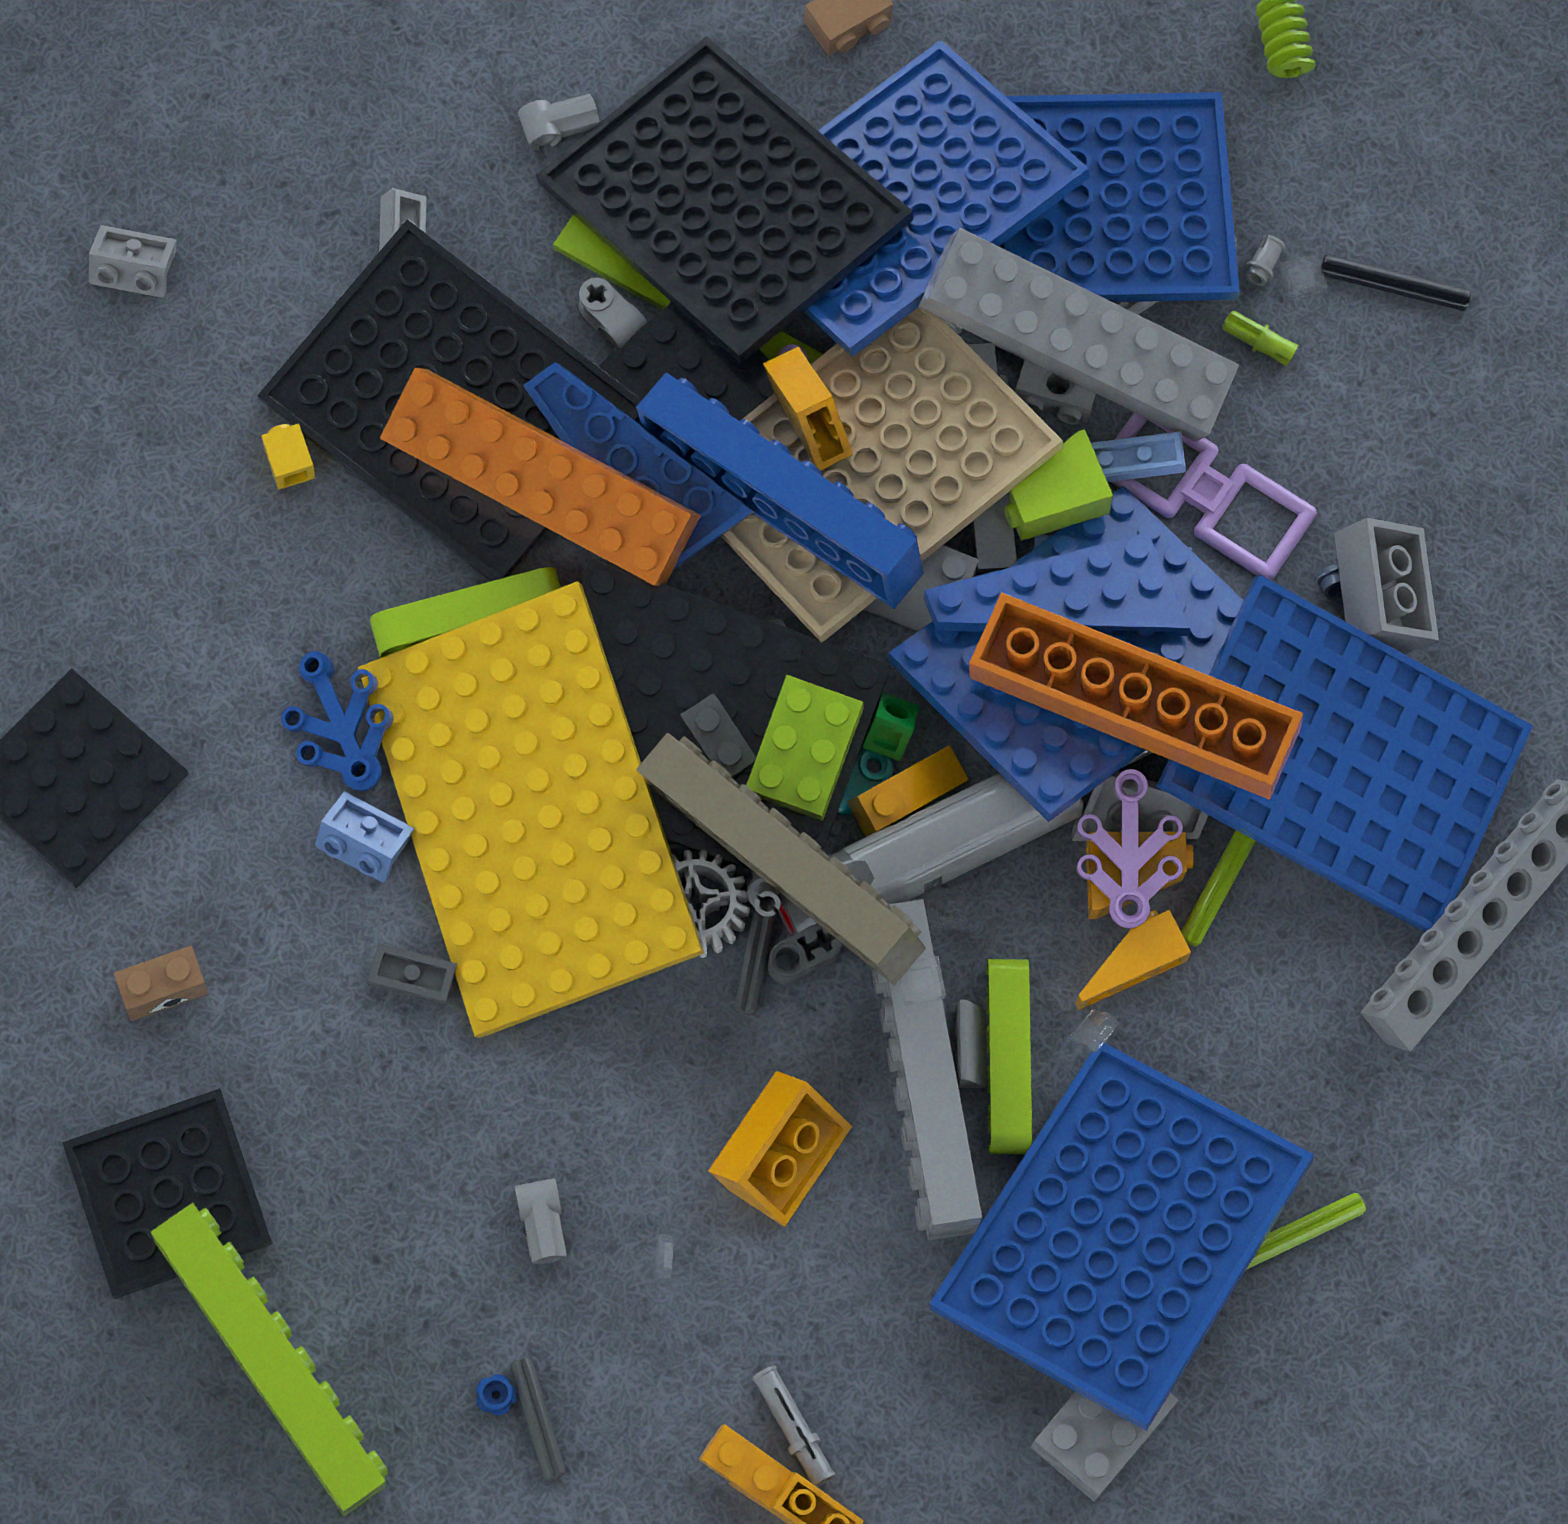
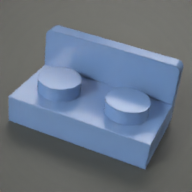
(362, 836)

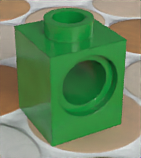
(891, 726)

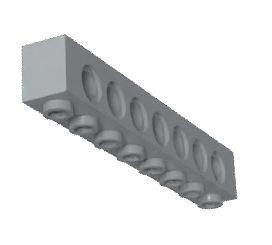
(1473, 924)

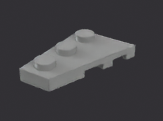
(1151, 810)

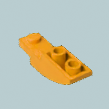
(770, 1483)

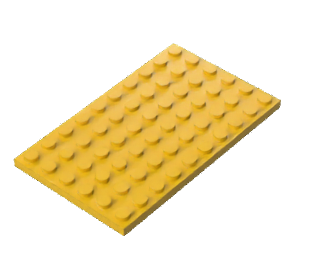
(531, 811)

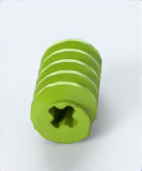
(1284, 38)

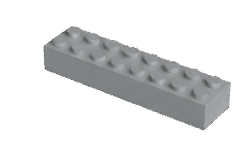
(1078, 335)
(931, 1103)

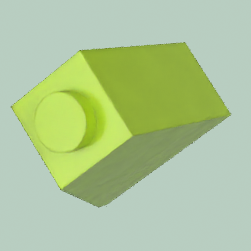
(1060, 491)

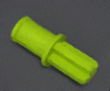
(1260, 337)

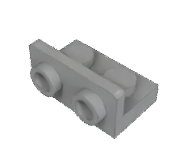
(131, 261)

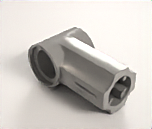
(549, 122)
(540, 1211)

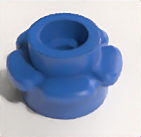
(489, 1385)

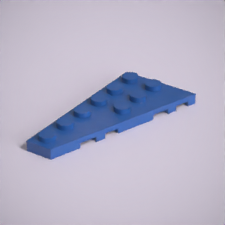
(611, 436)
(1100, 586)

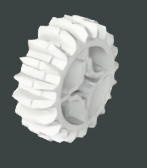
(732, 896)

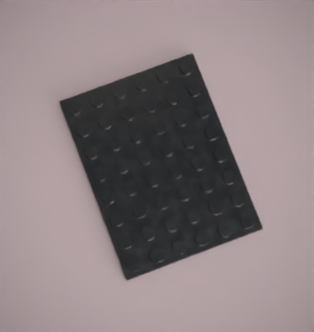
(724, 198)
(438, 315)
(681, 648)

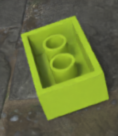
(805, 747)

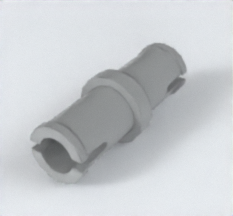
(762, 895)

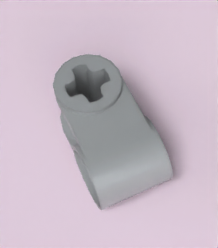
(614, 318)

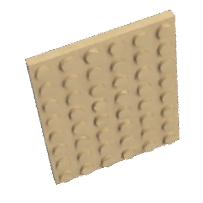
(929, 446)

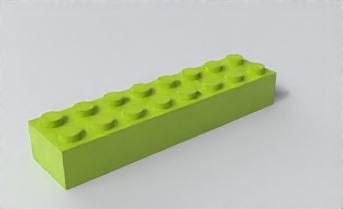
(268, 1358)

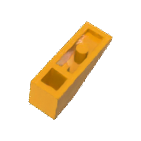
(907, 791)
(1139, 956)

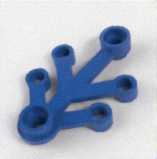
(342, 725)

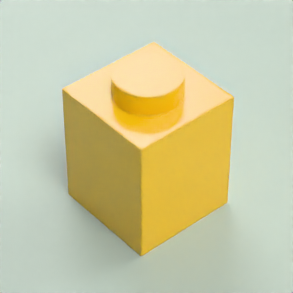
(288, 455)

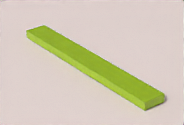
(590, 251)

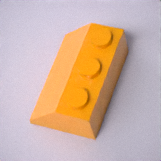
(780, 1147)

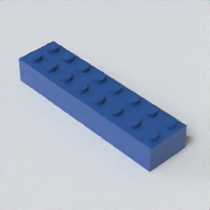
(785, 491)

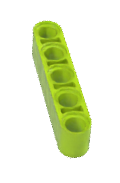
(427, 618)
(1009, 1056)

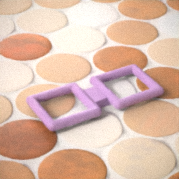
(1213, 494)

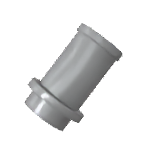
(1260, 268)

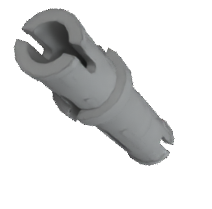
(801, 1440)

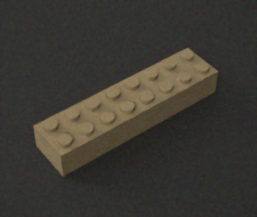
(783, 856)

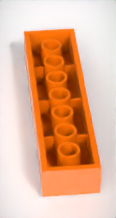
(540, 476)
(1135, 695)

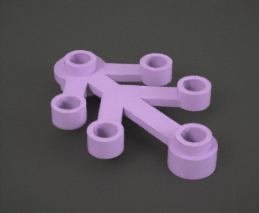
(1128, 855)

